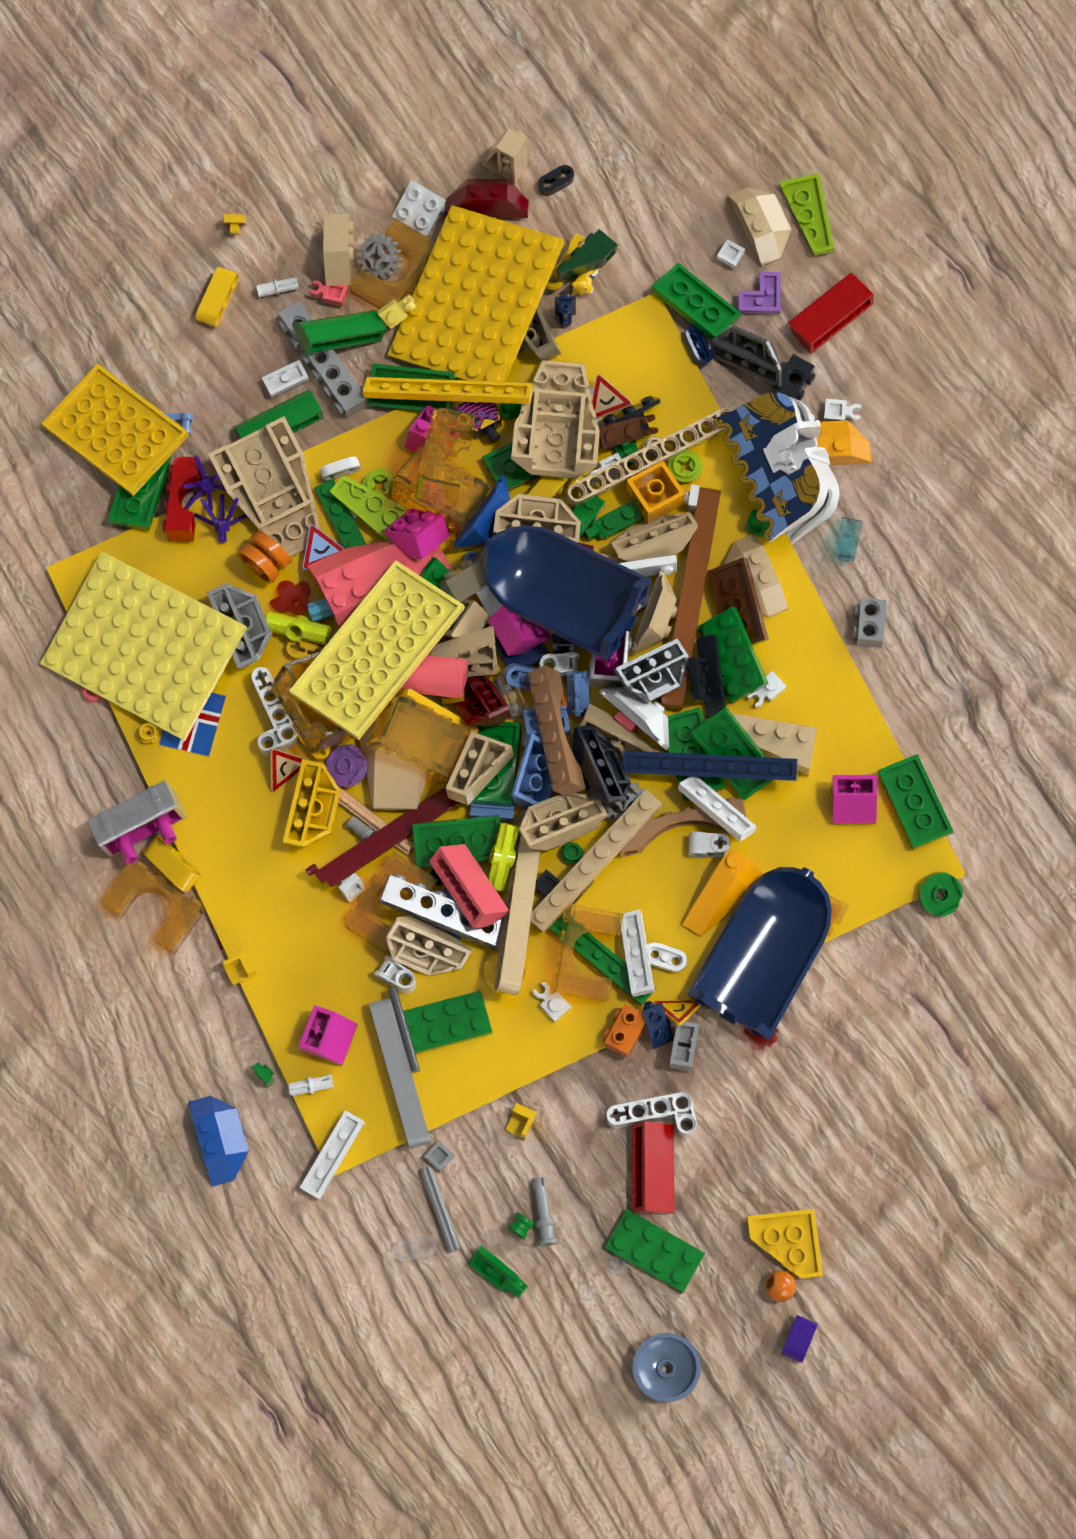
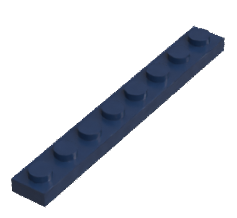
(710, 765)

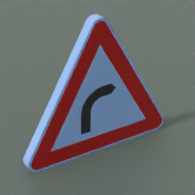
(319, 546)

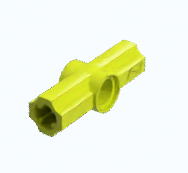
(308, 630)
(503, 855)

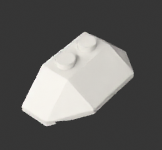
(643, 714)

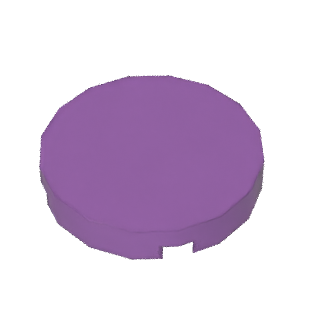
(347, 765)

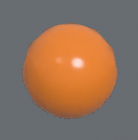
(780, 1286)

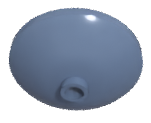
(671, 1351)

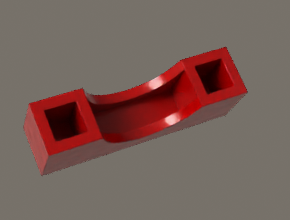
(180, 523)

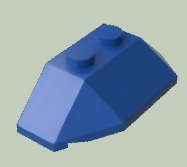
(482, 523)
(219, 1138)

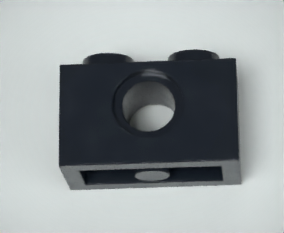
(796, 369)

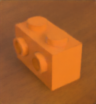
(625, 1031)

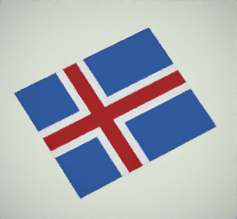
(203, 732)

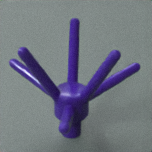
(206, 485)
(221, 525)

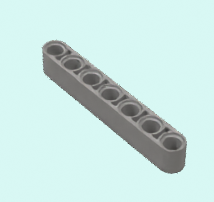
(399, 1073)

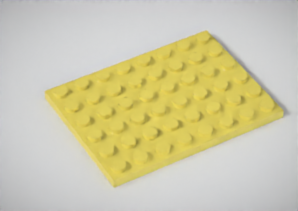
(143, 645)

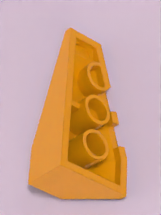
(722, 892)

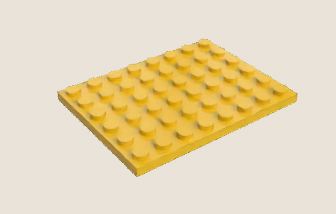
(476, 297)

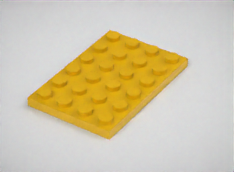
(115, 429)

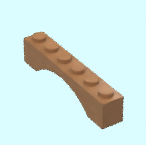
(562, 766)
(669, 821)

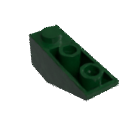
(594, 254)

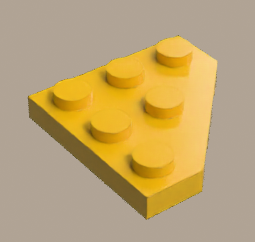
(790, 1240)

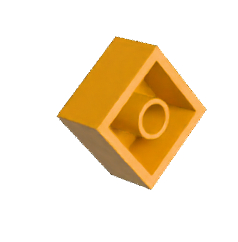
(655, 492)

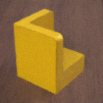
(239, 968)
(521, 1121)

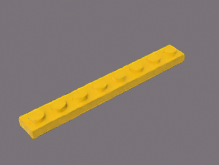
(448, 390)

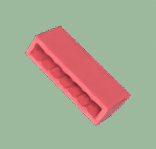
(439, 677)
(468, 885)

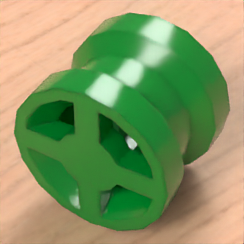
(520, 1225)

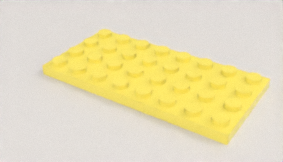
(377, 650)

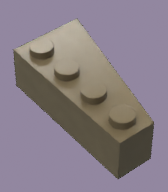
(540, 336)
(466, 579)

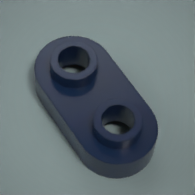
(697, 346)

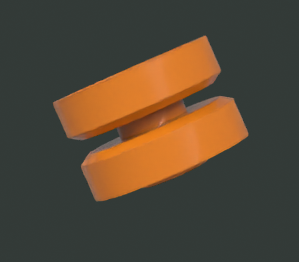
(264, 556)

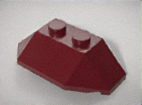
(489, 197)
(482, 703)

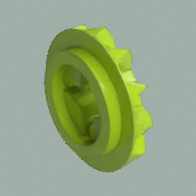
(684, 458)
(380, 476)

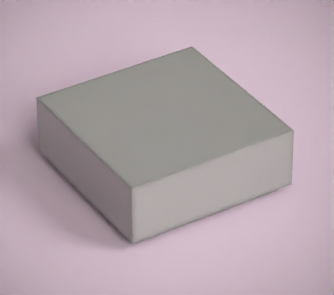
(439, 1156)

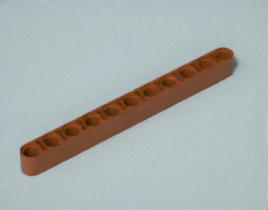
(694, 585)

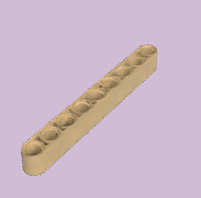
(642, 462)
(517, 920)

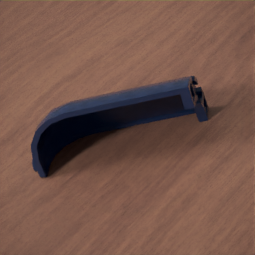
(564, 587)
(765, 950)

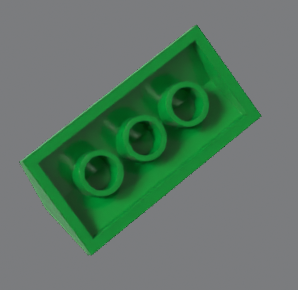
(390, 371)

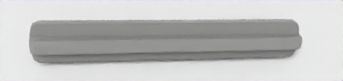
(440, 1209)

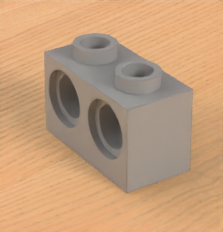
(875, 623)
(684, 1046)

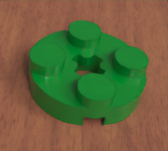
(935, 905)

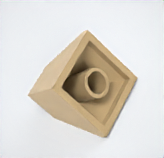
(470, 620)

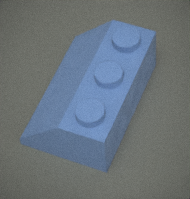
(533, 776)

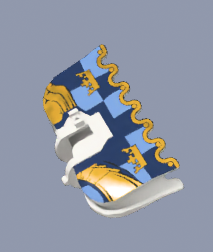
(783, 463)

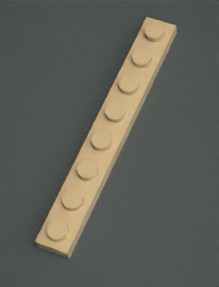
(595, 860)

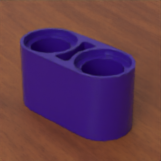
(799, 1339)

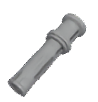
(544, 1221)

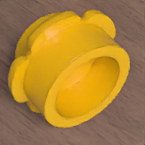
(148, 727)

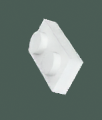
(285, 378)

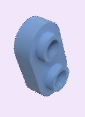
(520, 678)

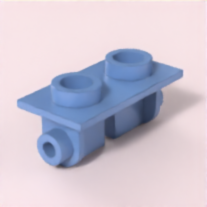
(577, 692)

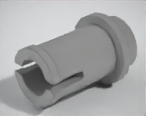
(360, 828)

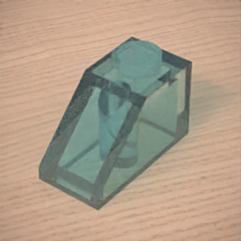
(847, 539)

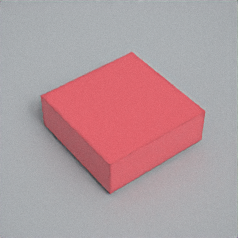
(623, 719)

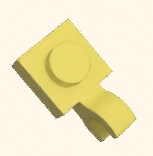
(395, 312)

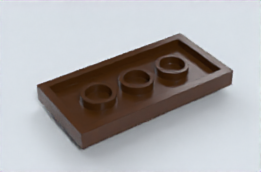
(734, 587)

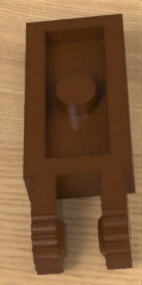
(625, 431)

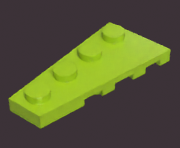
(809, 207)
(368, 505)

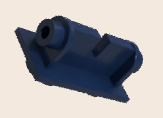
(565, 307)
(657, 1024)

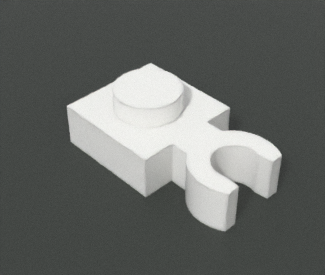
(838, 410)
(769, 691)
(553, 1004)

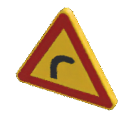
(679, 1010)

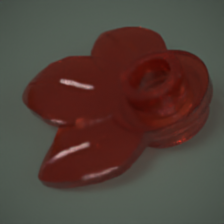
(291, 594)

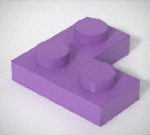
(765, 300)

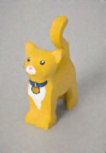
(583, 283)

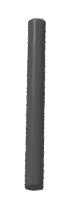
(404, 1031)

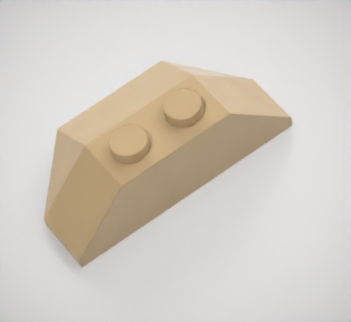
(762, 223)
(538, 512)
(657, 539)
(764, 577)
(656, 616)
(560, 820)
(425, 946)

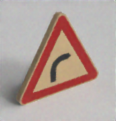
(607, 398)
(283, 767)

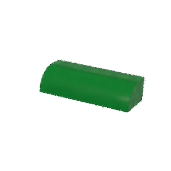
(340, 331)
(298, 411)

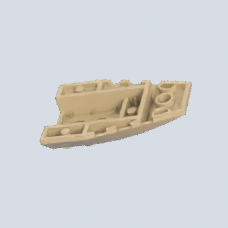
(559, 426)
(271, 483)
(391, 780)

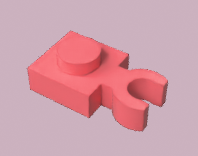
(330, 294)

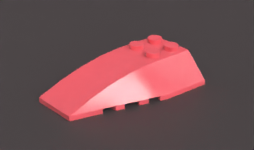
(354, 571)

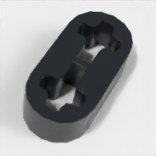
(556, 181)

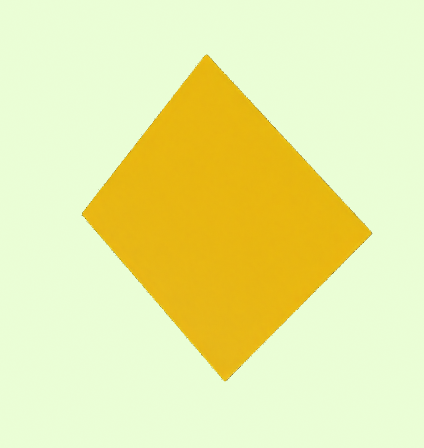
(296, 925)

